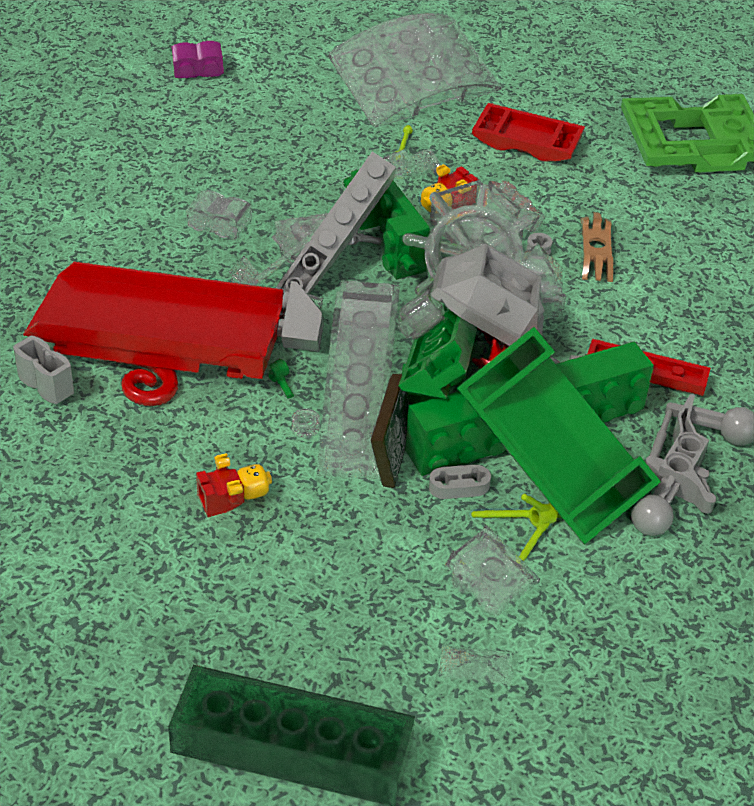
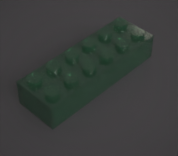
(292, 735)

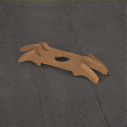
(593, 254)

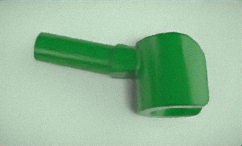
(278, 371)

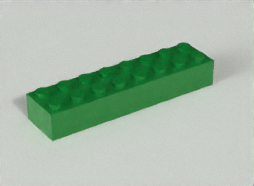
(453, 434)

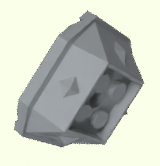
(491, 292)

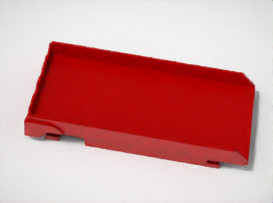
(159, 319)

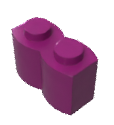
(197, 59)

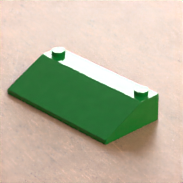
(557, 437)

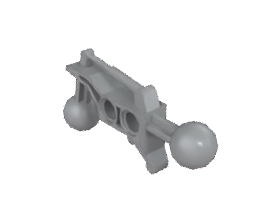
(681, 468)

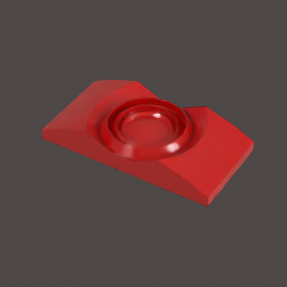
(527, 133)

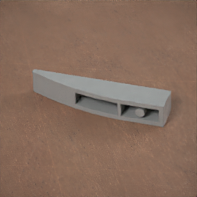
(340, 223)

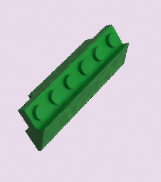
(439, 357)

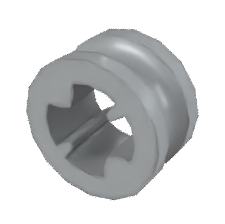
(540, 238)

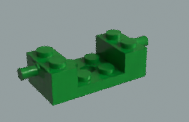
(396, 218)

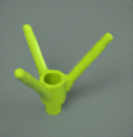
(540, 515)

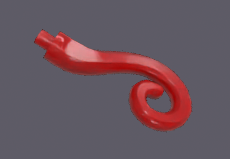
(153, 397)

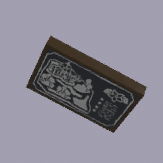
(390, 432)

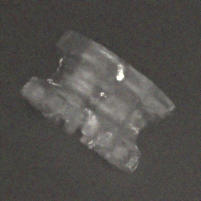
(303, 429)

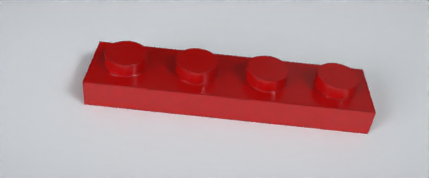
(668, 371)

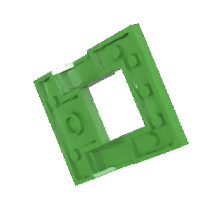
(725, 118)

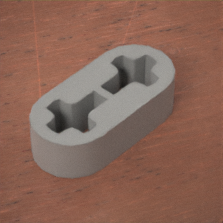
(459, 481)

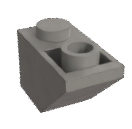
(302, 321)

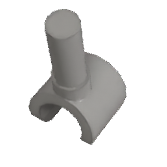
(364, 238)

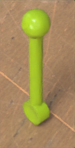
(407, 130)

